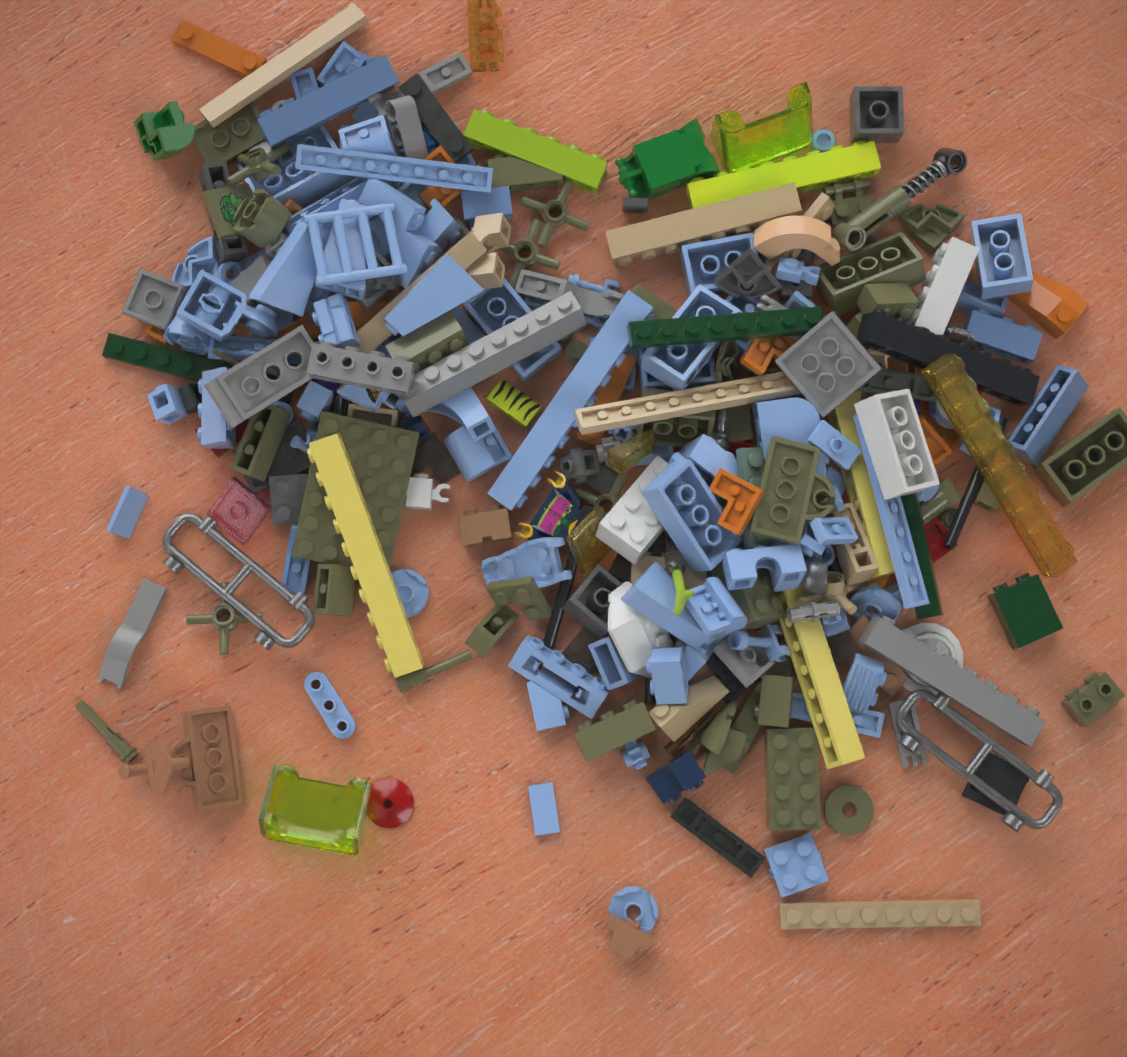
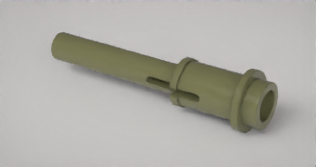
(420, 676)
(115, 741)

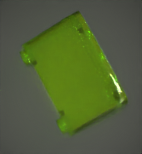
(766, 138)
(314, 811)

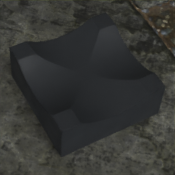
(1002, 778)

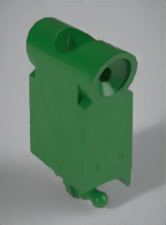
(667, 162)

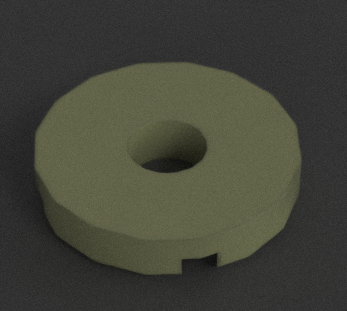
(863, 809)

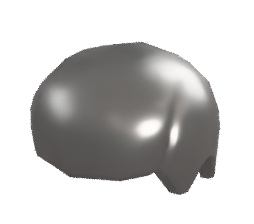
(815, 576)

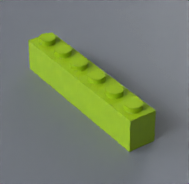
(525, 144)

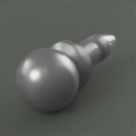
(720, 435)

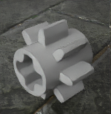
(606, 444)

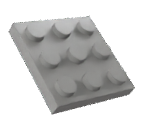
(828, 364)

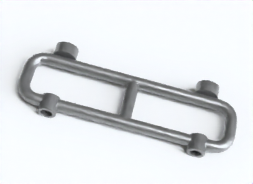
(267, 635)
(1014, 817)

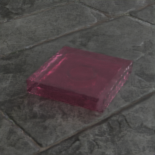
(239, 510)

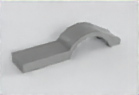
(435, 78)
(549, 288)
(131, 632)

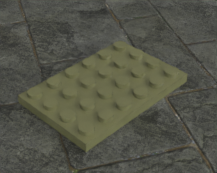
(383, 466)

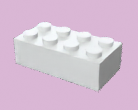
(943, 285)
(896, 443)
(631, 523)

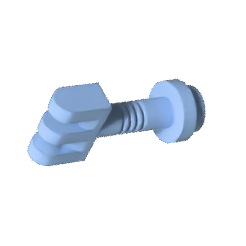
(597, 288)

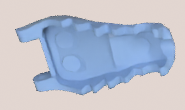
(532, 558)

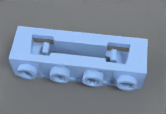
(533, 652)

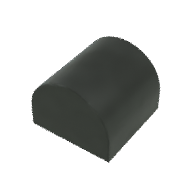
(190, 397)

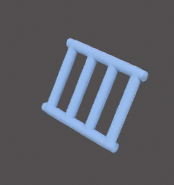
(362, 214)

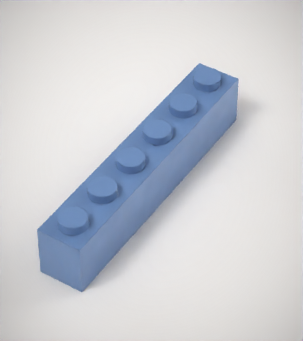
(327, 102)

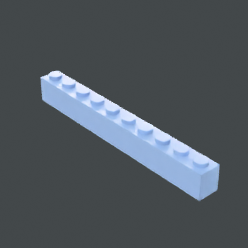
(574, 394)

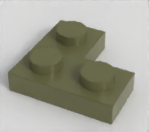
(520, 591)

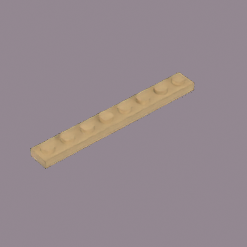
(879, 914)

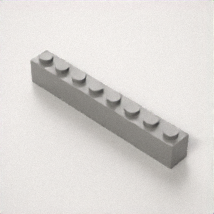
(494, 353)
(948, 678)

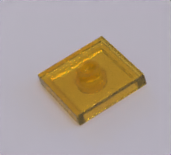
(584, 544)

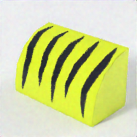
(514, 403)

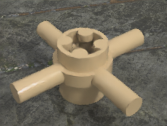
(834, 590)

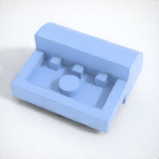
(368, 137)
(476, 457)
(715, 608)

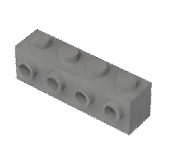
(361, 369)

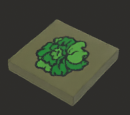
(222, 207)

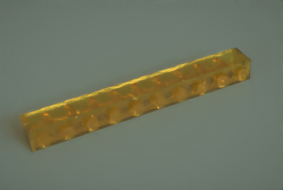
(999, 465)

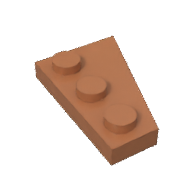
(895, 675)

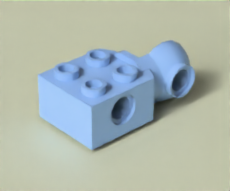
(218, 308)

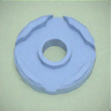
(635, 896)

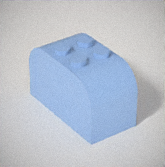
(786, 419)

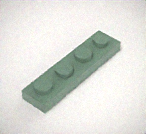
(750, 468)

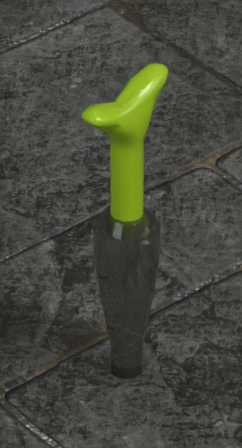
(675, 568)

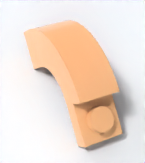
(797, 233)

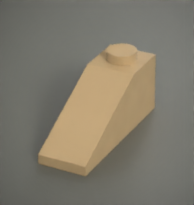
(855, 559)
(678, 718)

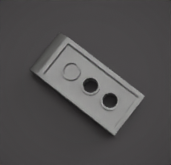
(246, 387)

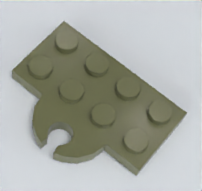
(790, 491)

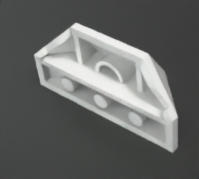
(634, 633)

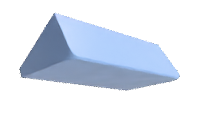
(971, 299)
(127, 512)

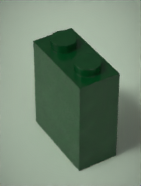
(1024, 610)

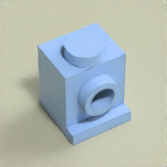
(167, 404)

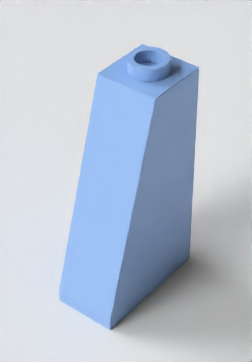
(291, 273)
(353, 289)
(435, 294)
(655, 598)

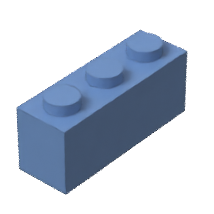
(1003, 336)

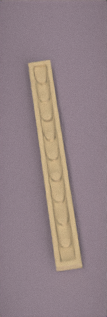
(684, 402)

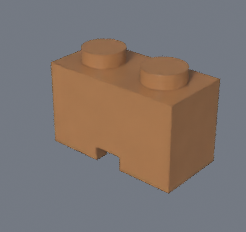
(485, 525)

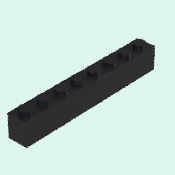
(922, 348)

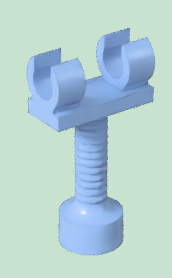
(740, 640)

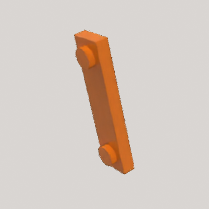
(216, 49)
(610, 393)

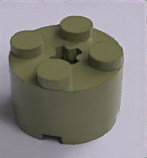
(261, 219)

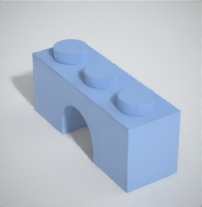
(783, 560)

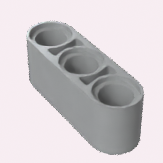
(406, 127)

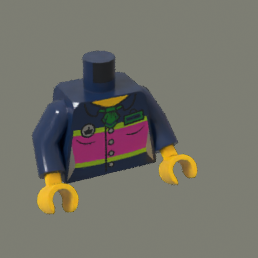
(558, 513)

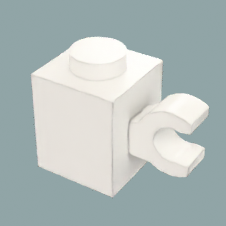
(422, 493)

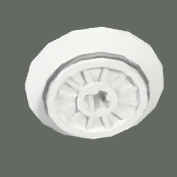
(943, 640)

